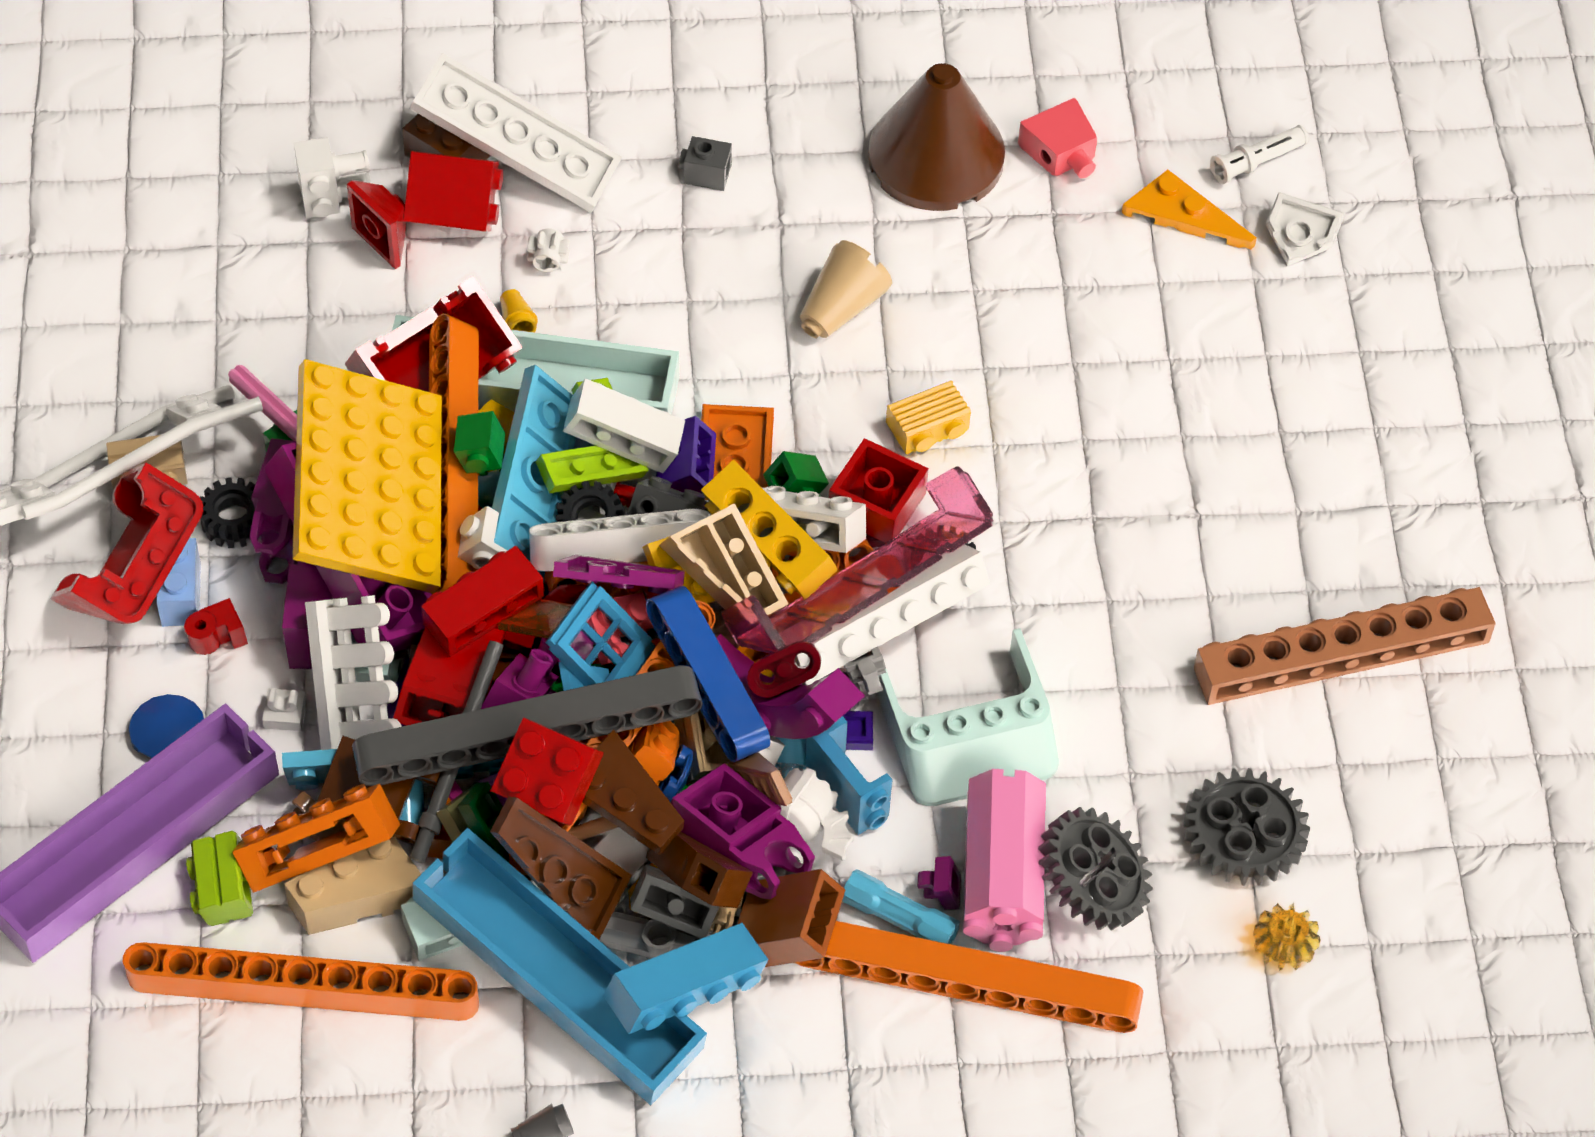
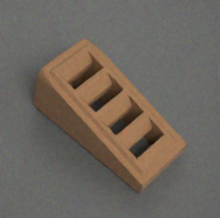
(764, 777)

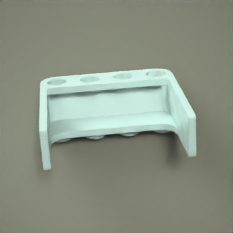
(955, 745)

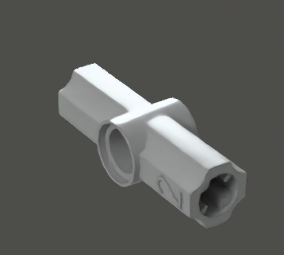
(636, 933)

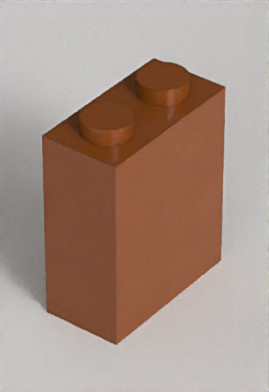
(797, 920)

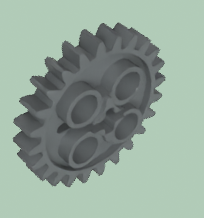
(1275, 815)
(1075, 848)

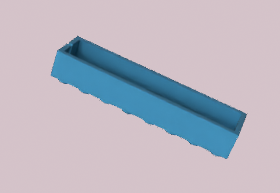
(550, 962)

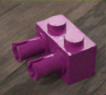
(525, 678)

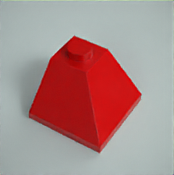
(378, 219)

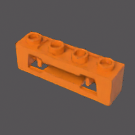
(267, 865)

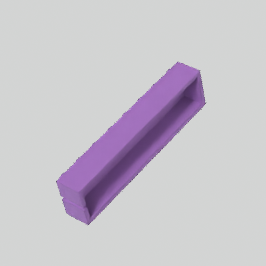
(132, 831)

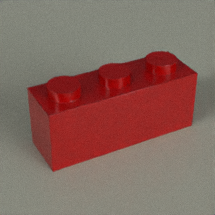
(482, 600)

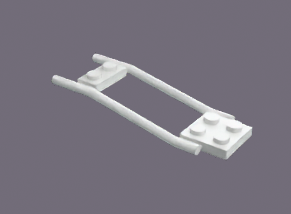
(191, 413)

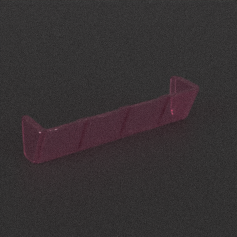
(959, 518)

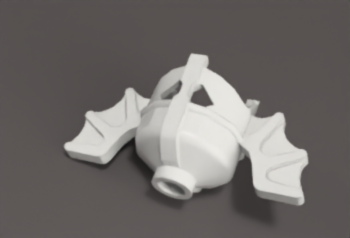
(814, 811)

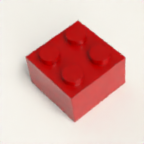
(886, 484)
(547, 771)

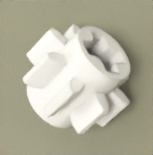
(548, 250)

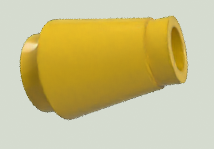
(517, 312)

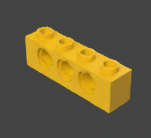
(809, 567)

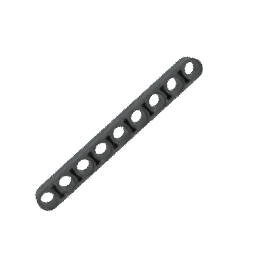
(489, 732)

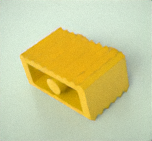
(928, 417)

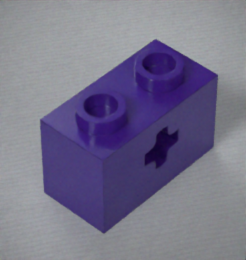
(695, 458)

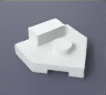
(1302, 227)

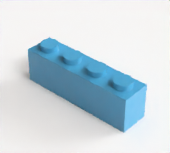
(685, 978)

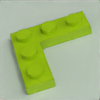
(591, 464)

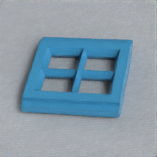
(576, 621)

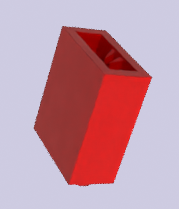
(452, 191)

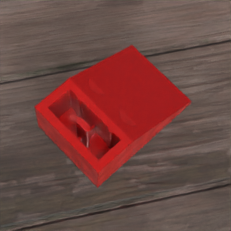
(440, 683)

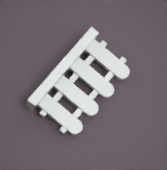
(335, 663)

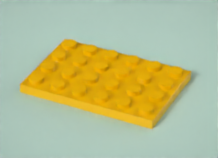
(368, 477)

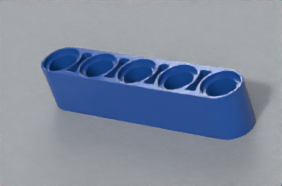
(723, 696)

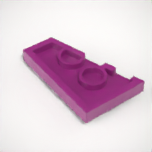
(618, 573)

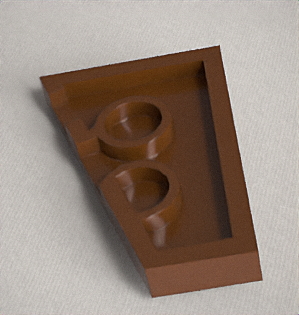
(631, 798)

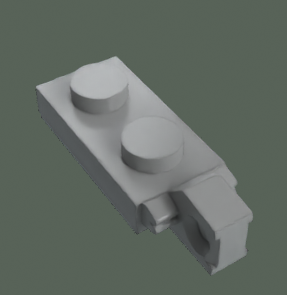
(866, 669)

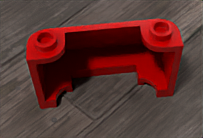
(404, 352)
(160, 525)

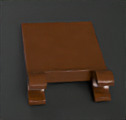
(344, 776)

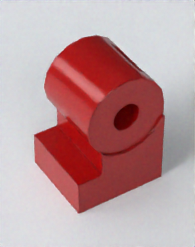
(214, 627)

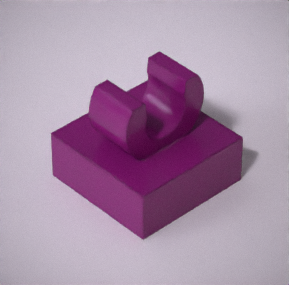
(942, 883)

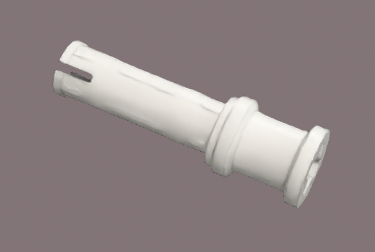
(1246, 158)

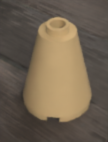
(843, 289)

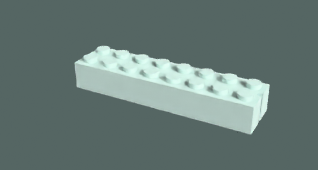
(632, 370)

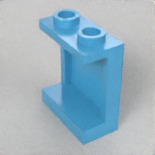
(865, 801)

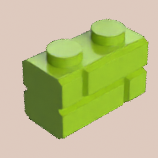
(219, 881)

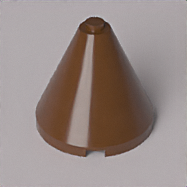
(937, 144)

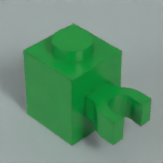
(479, 442)
(796, 473)

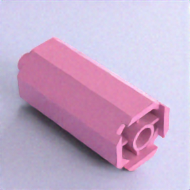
(1003, 859)

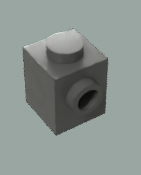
(706, 163)

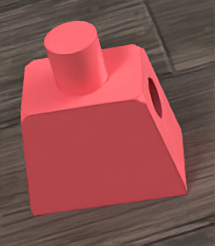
(1060, 139)

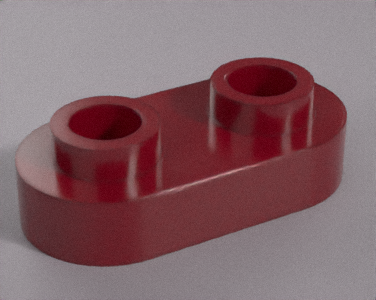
(785, 669)

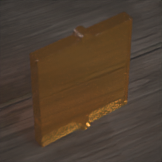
(537, 619)

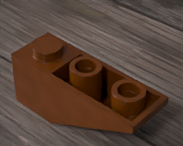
(702, 871)

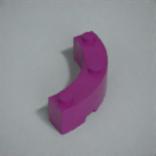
(802, 709)

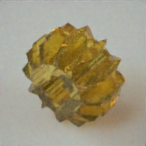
(1280, 923)

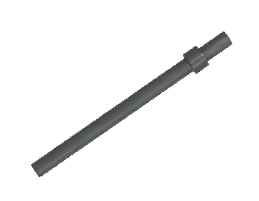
(429, 821)

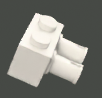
(320, 174)

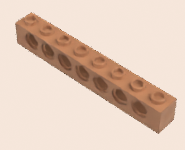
(1221, 681)

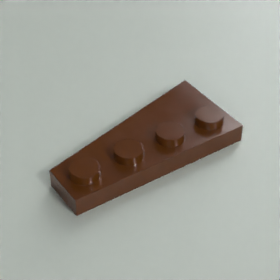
(561, 865)

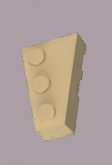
(726, 561)
(353, 888)

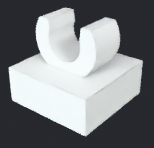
(284, 709)

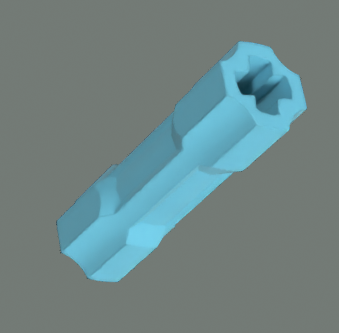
(876, 898)

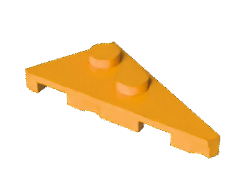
(1182, 207)

